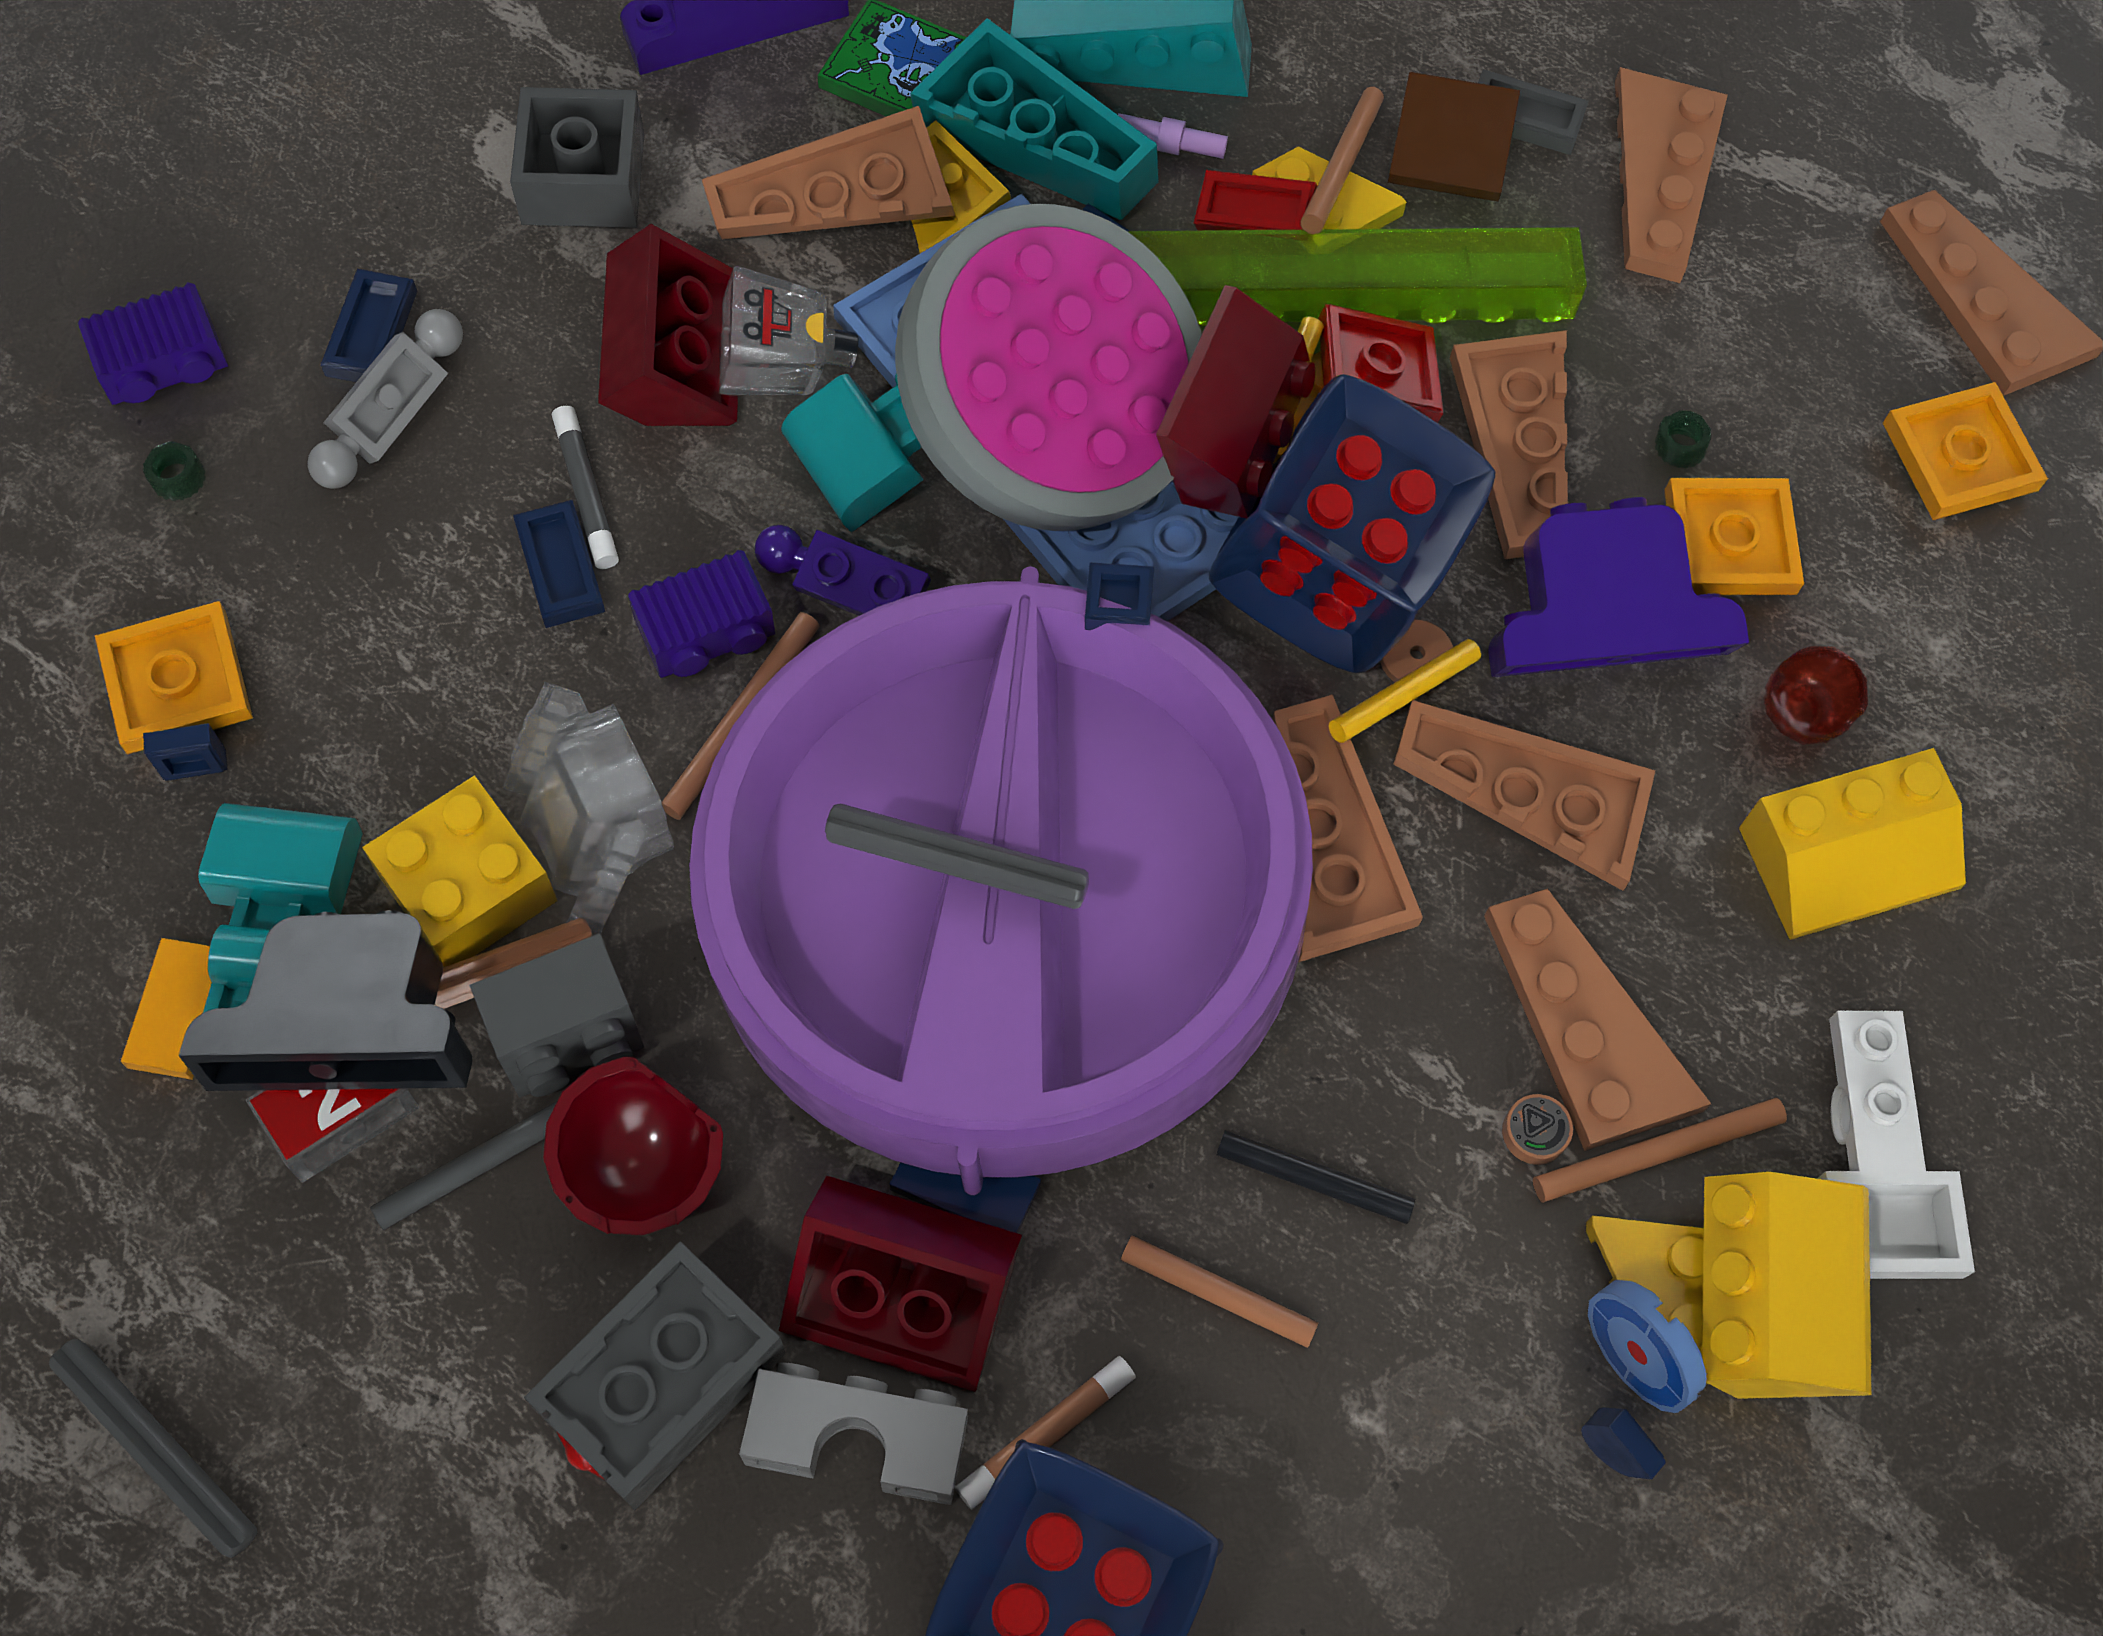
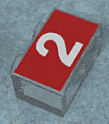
(324, 1125)

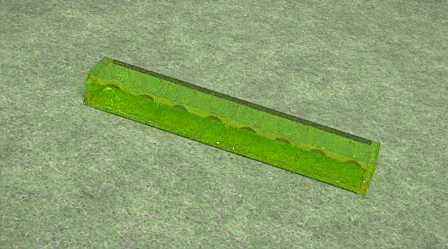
(1382, 271)

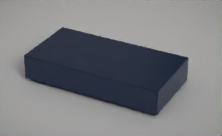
(368, 321)
(559, 564)
(1000, 1202)

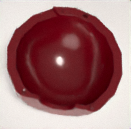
(630, 1149)

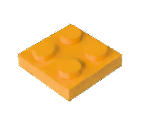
(1964, 451)
(1738, 534)
(173, 674)

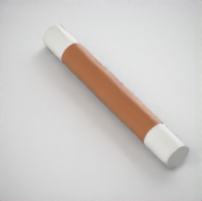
(1051, 1426)

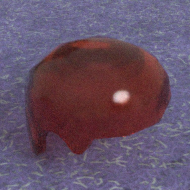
(1816, 694)

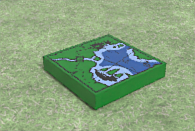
(885, 58)

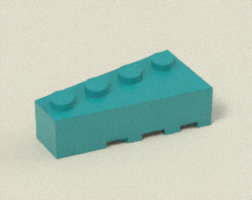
(1141, 42)
(1037, 123)

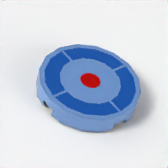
(1644, 1349)

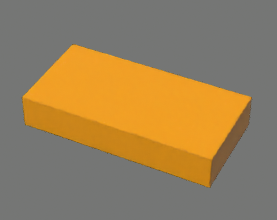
(169, 1003)

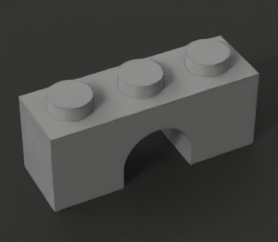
(798, 1413)

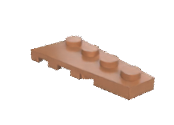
(1664, 167)
(843, 180)
(1991, 301)
(1517, 422)
(1543, 789)
(1356, 874)
(1593, 1036)

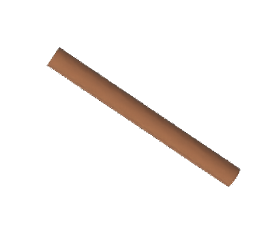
(1342, 161)
(696, 773)
(1659, 1149)

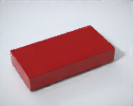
(1251, 202)

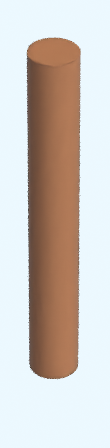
(1219, 1291)

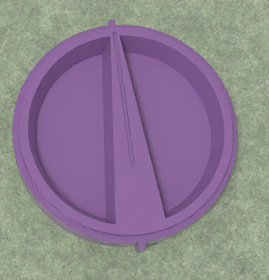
(964, 1014)

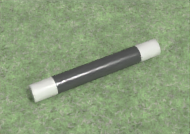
(585, 487)

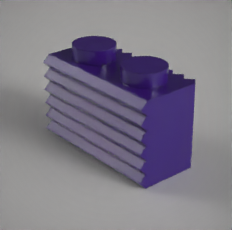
(152, 344)
(702, 615)

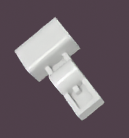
(1913, 1213)

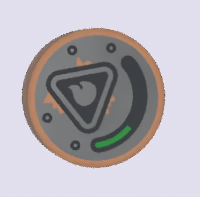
(1537, 1129)

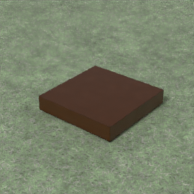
(1454, 136)

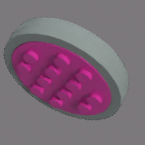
(1045, 365)

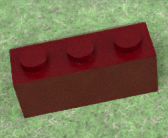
(664, 333)
(1235, 406)
(899, 1282)

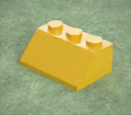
(1858, 843)
(1786, 1286)

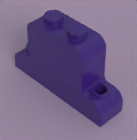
(685, 30)
(1612, 594)

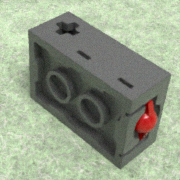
(655, 1376)

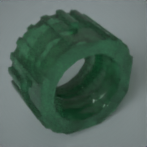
(1687, 424)
(183, 484)

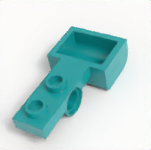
(854, 448)
(269, 869)

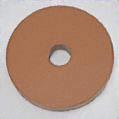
(1421, 637)

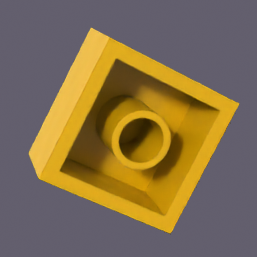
(461, 872)

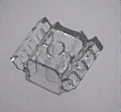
(586, 800)

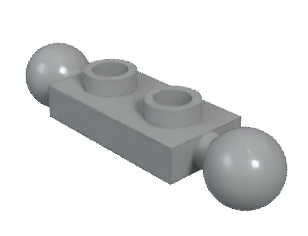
(385, 398)

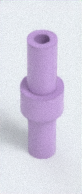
(1173, 136)

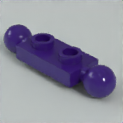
(838, 570)

